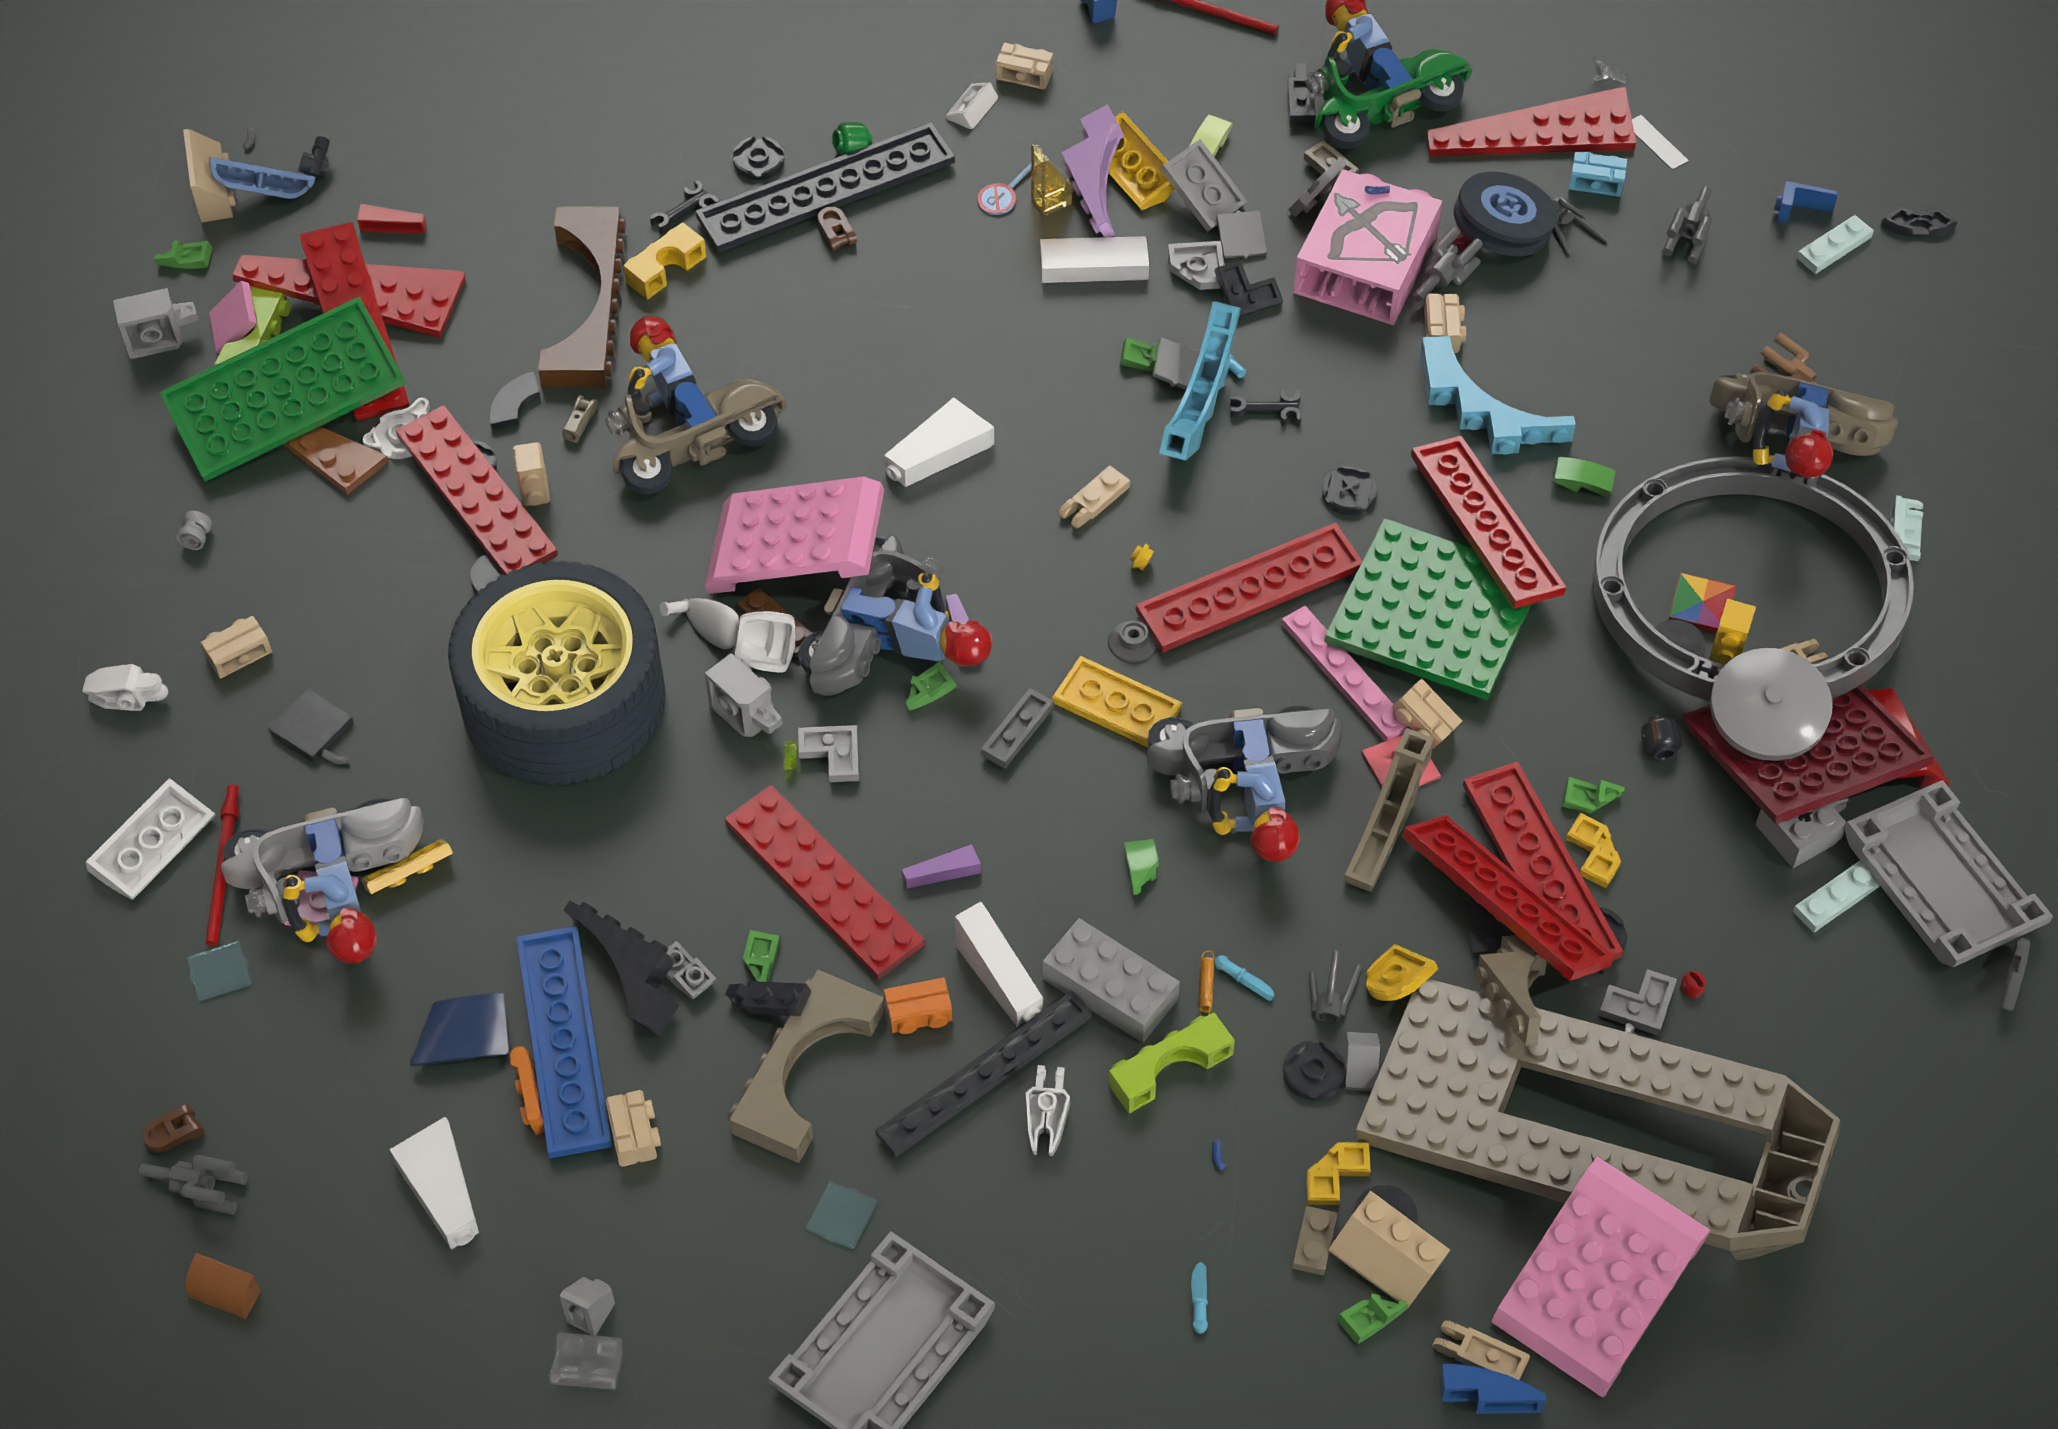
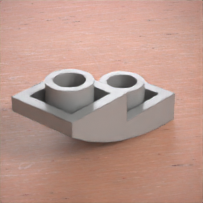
(688, 973)

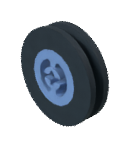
(1505, 213)

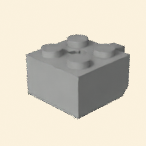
(152, 322)
(741, 697)
(1805, 834)

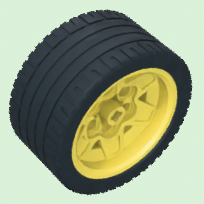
(532, 627)

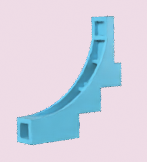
(1476, 409)
(1185, 430)

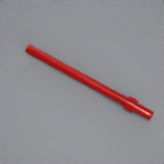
(1229, 15)
(228, 815)

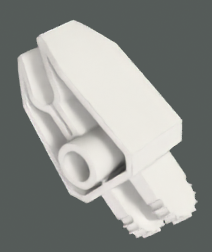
(123, 687)
(1047, 1108)

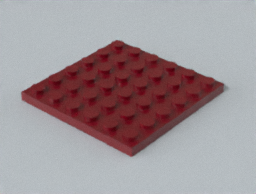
(1855, 754)

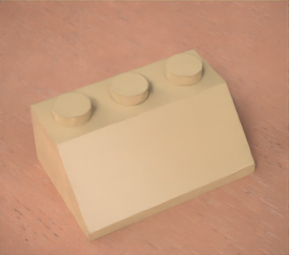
(211, 198)
(1388, 1249)

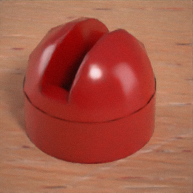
(1689, 986)

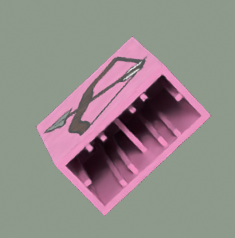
(1367, 247)

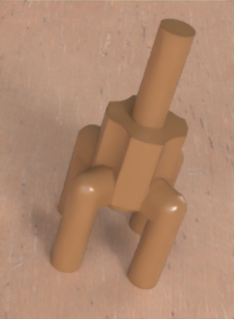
(1793, 369)

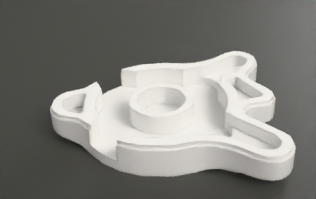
(384, 436)

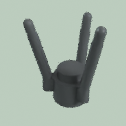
(1566, 214)
(1329, 1006)

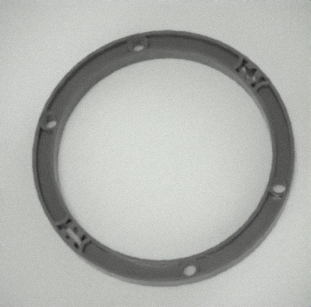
(1743, 476)

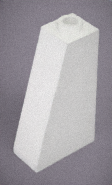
(938, 443)
(997, 964)
(436, 1178)

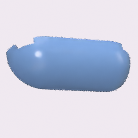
(260, 179)

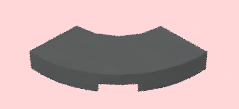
(2015, 973)

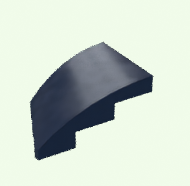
(463, 1030)

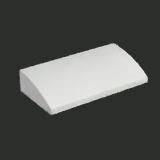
(1094, 259)
(149, 840)

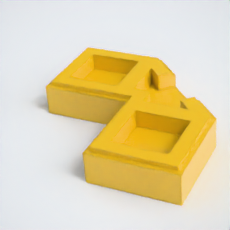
(1595, 838)
(1341, 1160)

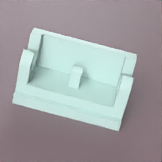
(1908, 524)

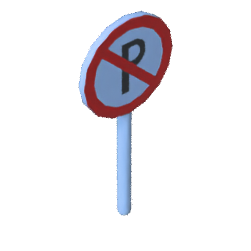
(998, 197)

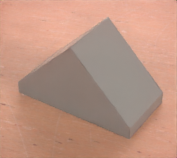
(1361, 1061)

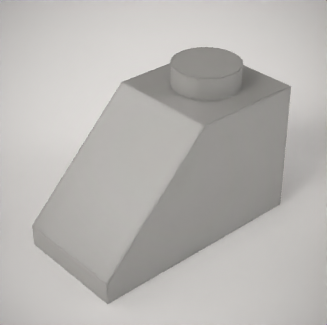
(587, 1304)

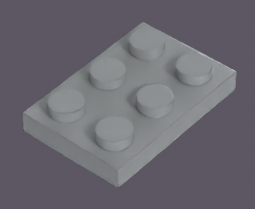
(1203, 184)

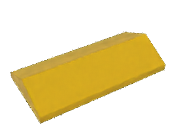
(1138, 166)

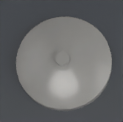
(1771, 704)

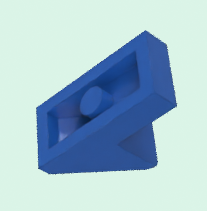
(1101, 9)

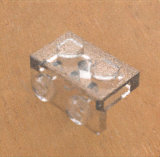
(587, 1361)

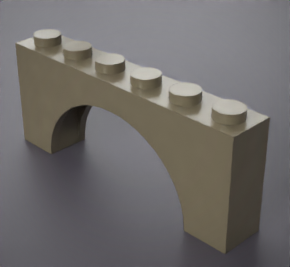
(764, 1111)

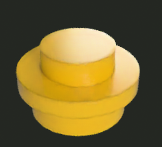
(1141, 556)

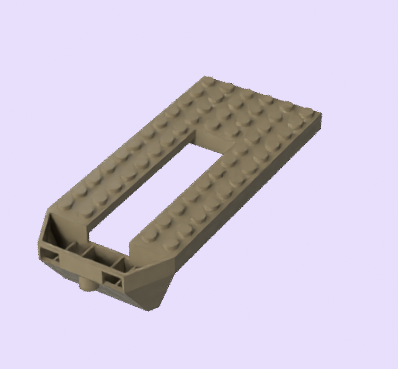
(1458, 1063)

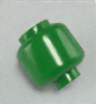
(851, 137)

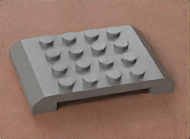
(1943, 875)
(884, 1341)

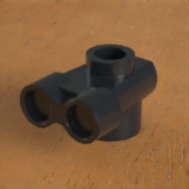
(314, 163)

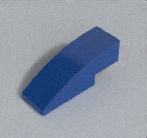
(1489, 1390)

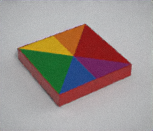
(1700, 601)

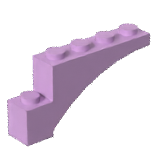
(1090, 165)

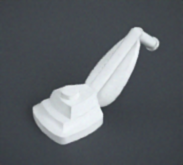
(759, 638)

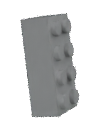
(1111, 980)

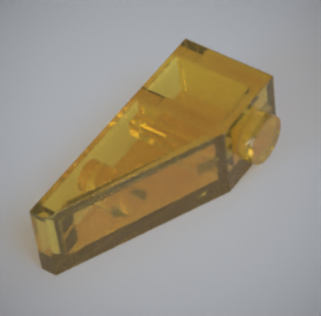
(1048, 186)

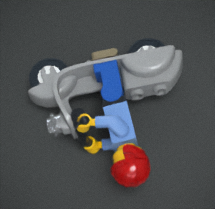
(333, 842)

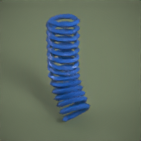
(1375, 190)
(1215, 1144)

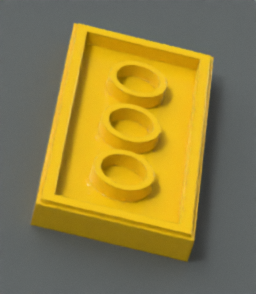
(1114, 700)

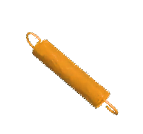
(1206, 983)

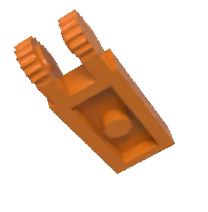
(528, 1089)

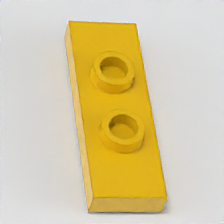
(418, 862)

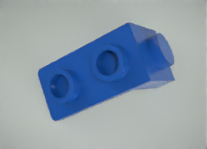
(1804, 196)

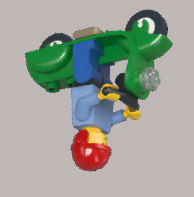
(1392, 84)

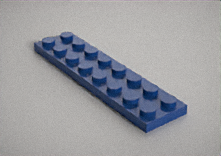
(563, 1042)

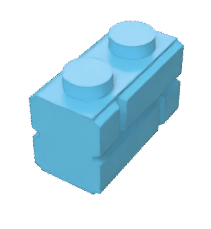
(1598, 174)

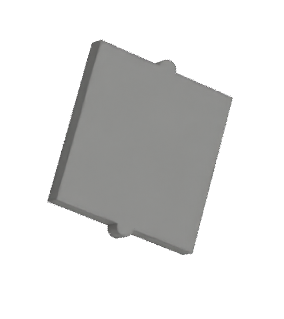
(1241, 234)
(1174, 363)

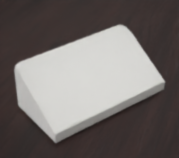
(973, 105)

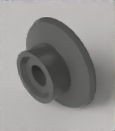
(1128, 648)

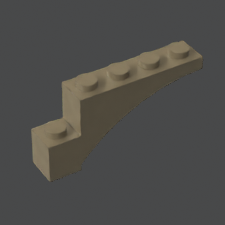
(1391, 809)
(1506, 983)

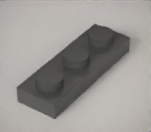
(1017, 728)

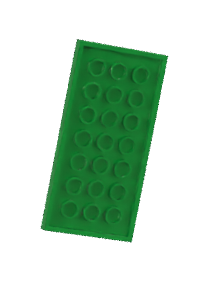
(282, 388)

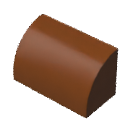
(221, 1286)

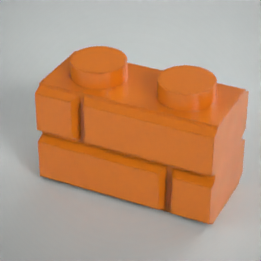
(918, 1005)

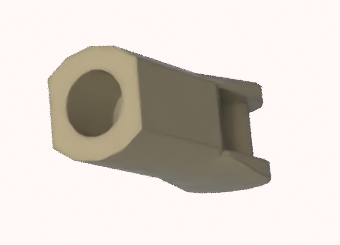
(579, 419)

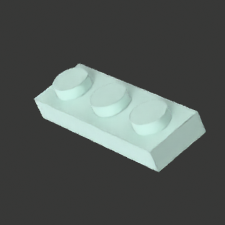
(1835, 244)
(1836, 897)

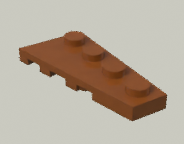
(337, 457)

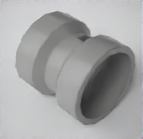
(194, 529)

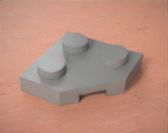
(1319, 187)
(1196, 262)

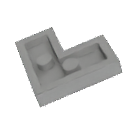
(837, 744)
(1642, 1010)

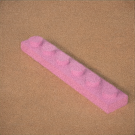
(1344, 673)

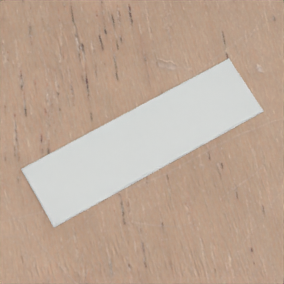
(1657, 142)

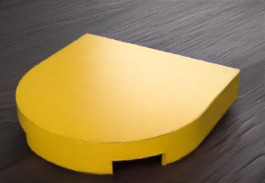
(1398, 973)

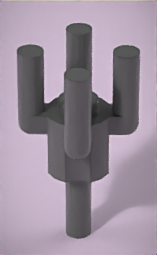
(1690, 223)
(1449, 265)
(198, 1179)

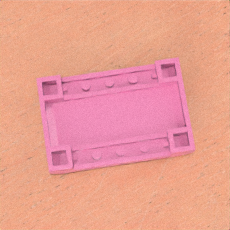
(796, 532)
(1599, 1276)

